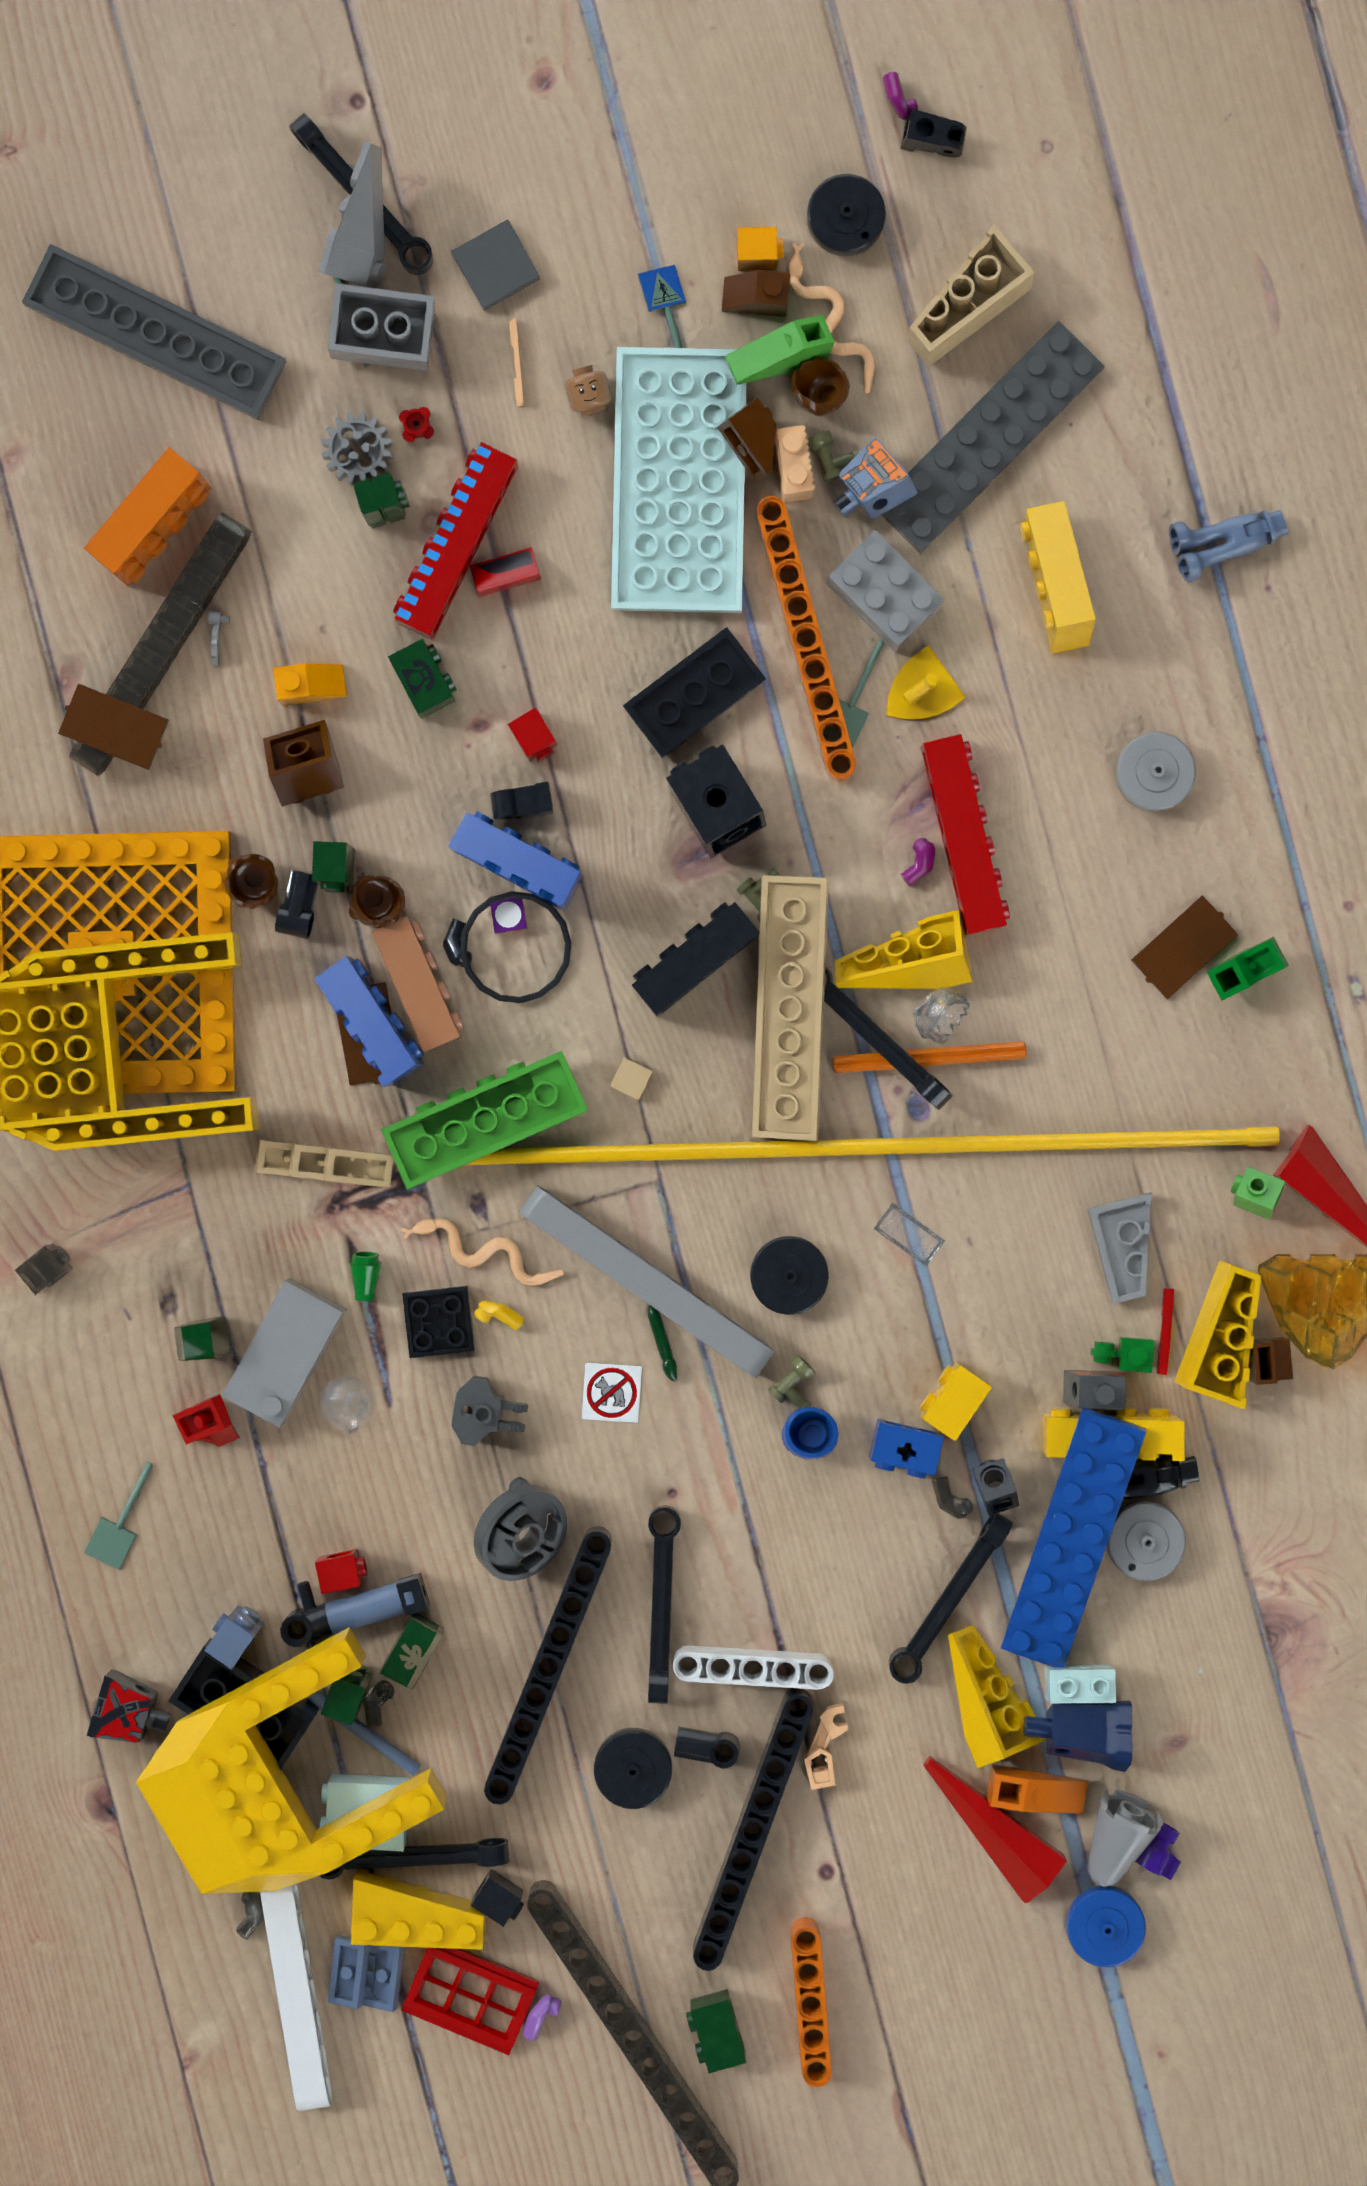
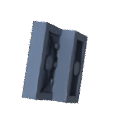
(365, 1975)

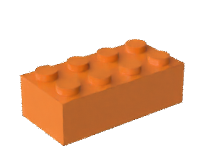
(149, 517)

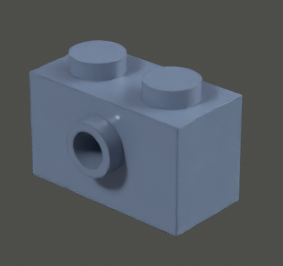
(234, 1635)

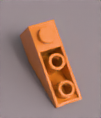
(1035, 1791)

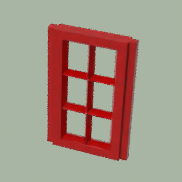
(460, 2024)

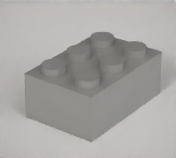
(381, 327)
(885, 591)

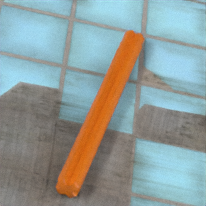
(934, 1056)

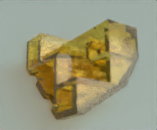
(1319, 1303)

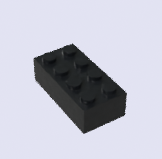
(695, 959)
(211, 1679)

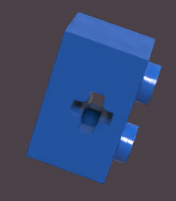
(923, 1442)

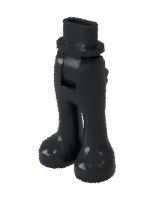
(1161, 1476)

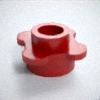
(419, 415)

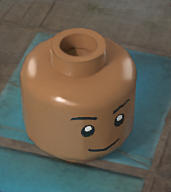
(588, 391)

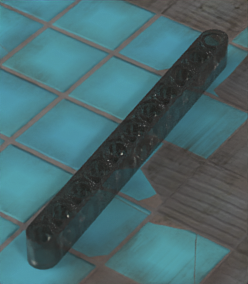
(634, 2050)

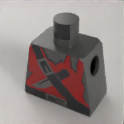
(1095, 1389)
(126, 1710)

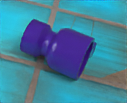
(1157, 1855)

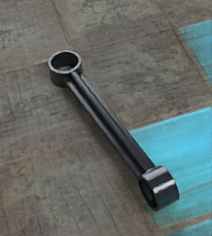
(314, 142)
(923, 1081)
(989, 1539)
(661, 1608)
(485, 1853)

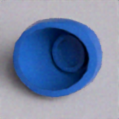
(810, 1433)

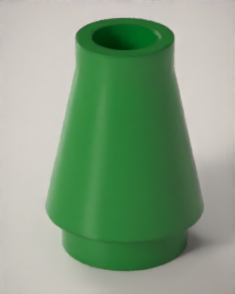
(365, 1272)

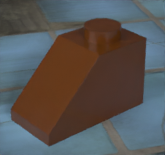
(757, 293)
(752, 437)

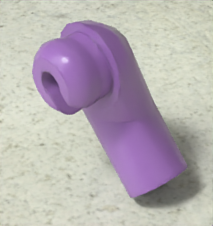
(536, 2017)

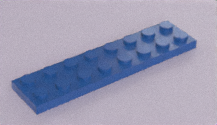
(1073, 1538)

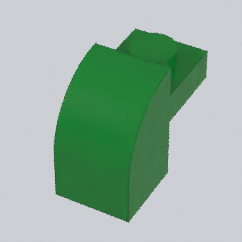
(1247, 968)

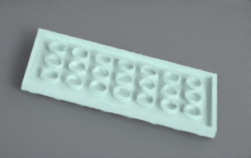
(676, 483)

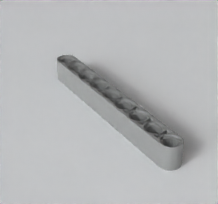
(646, 1281)

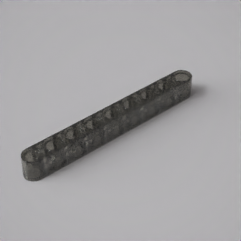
(172, 625)

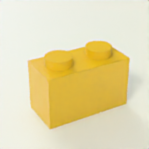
(954, 1400)

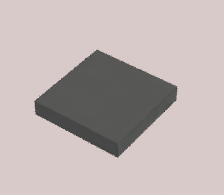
(495, 265)

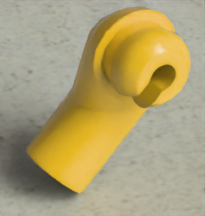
(499, 1311)

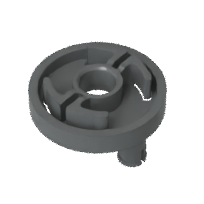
(503, 1521)

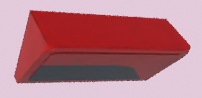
(505, 572)

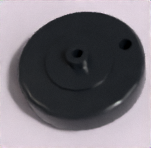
(846, 215)
(789, 1275)
(633, 1768)

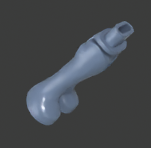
(1242, 536)

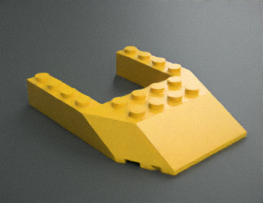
(63, 1046)
(233, 1805)

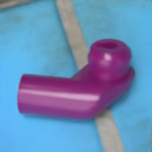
(896, 97)

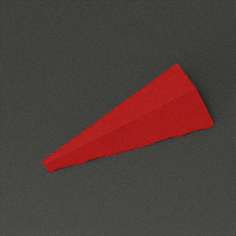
(1320, 1181)
(1017, 1851)

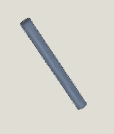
(372, 1739)

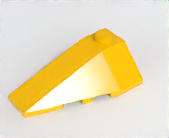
(922, 958)
(987, 1703)

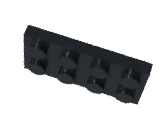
(694, 692)

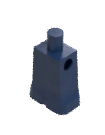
(1086, 1732)

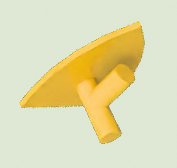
(922, 689)

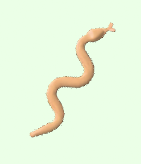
(838, 305)
(484, 1253)

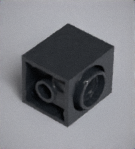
(710, 781)

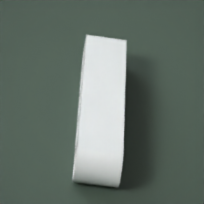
(766, 1676)

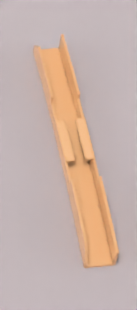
(515, 345)

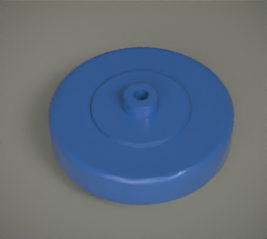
(1105, 1926)

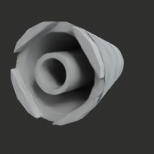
(1120, 1836)

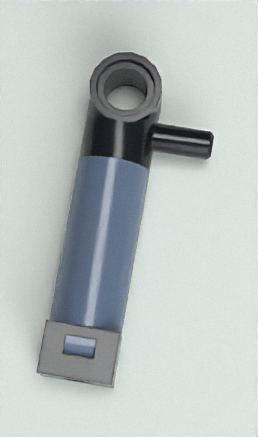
(322, 1620)

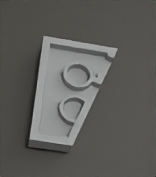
(1122, 1244)

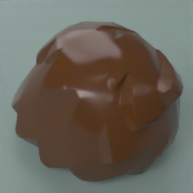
(820, 386)
(251, 880)
(376, 901)

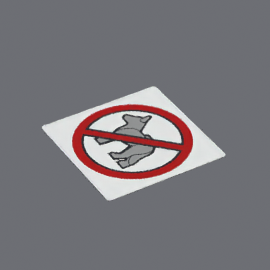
(611, 1392)

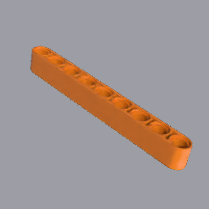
(805, 623)

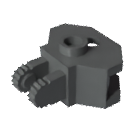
(486, 1411)

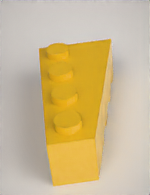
(1058, 577)
(1222, 1337)
(1163, 1432)
(412, 1916)

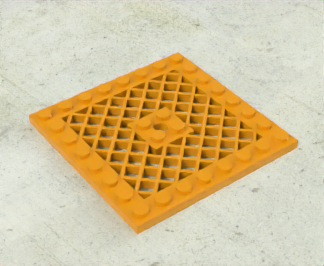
(214, 914)

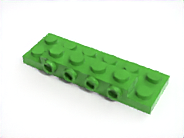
(484, 1119)

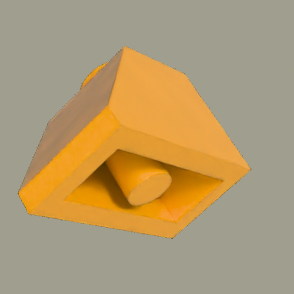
(309, 683)

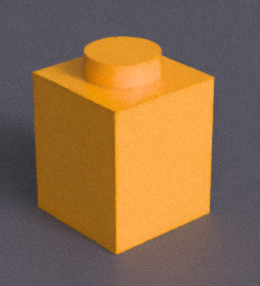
(758, 248)

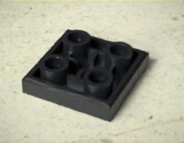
(438, 1321)

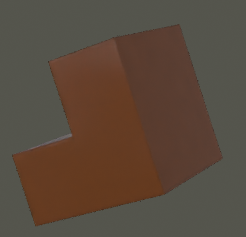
(1270, 1361)

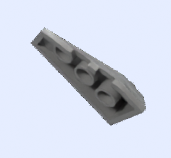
(357, 247)

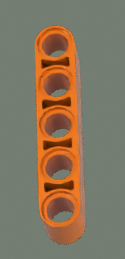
(810, 2017)

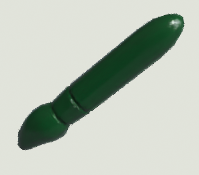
(669, 1364)

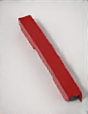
(1165, 1333)

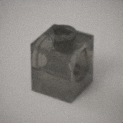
(45, 1268)

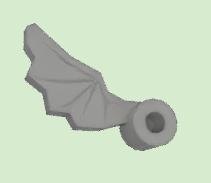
(215, 619)

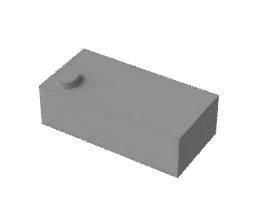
(284, 1352)

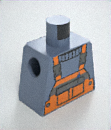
(874, 482)

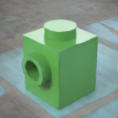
(1257, 1192)

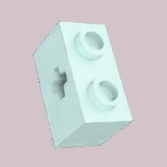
(1080, 1684)

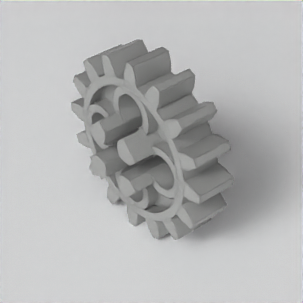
(361, 430)

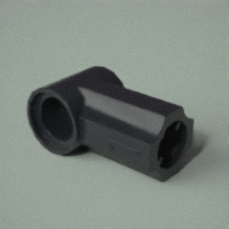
(297, 913)
(702, 1746)

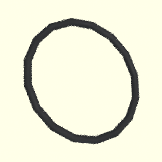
(464, 940)

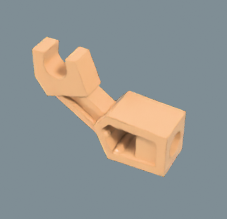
(824, 1775)

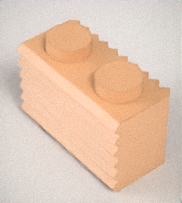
(794, 464)

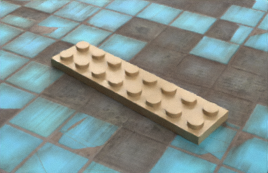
(790, 1007)

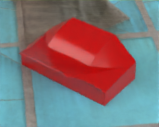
(206, 1422)

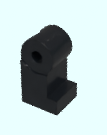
(933, 134)
(522, 802)

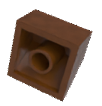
(302, 763)

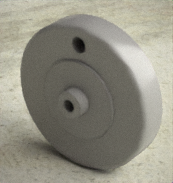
(1155, 771)
(1146, 1541)

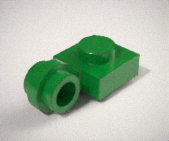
(1133, 1354)

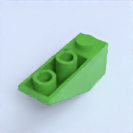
(781, 350)

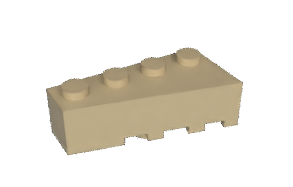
(974, 295)

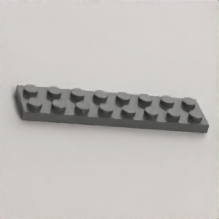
(154, 332)
(993, 434)

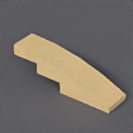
(324, 1163)

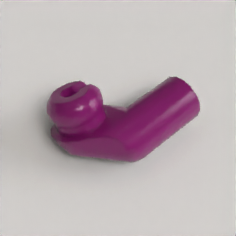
(923, 861)

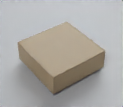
(631, 1078)

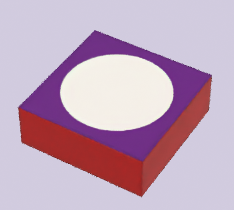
(508, 915)

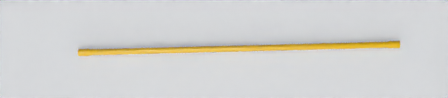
(880, 1146)

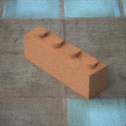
(417, 984)

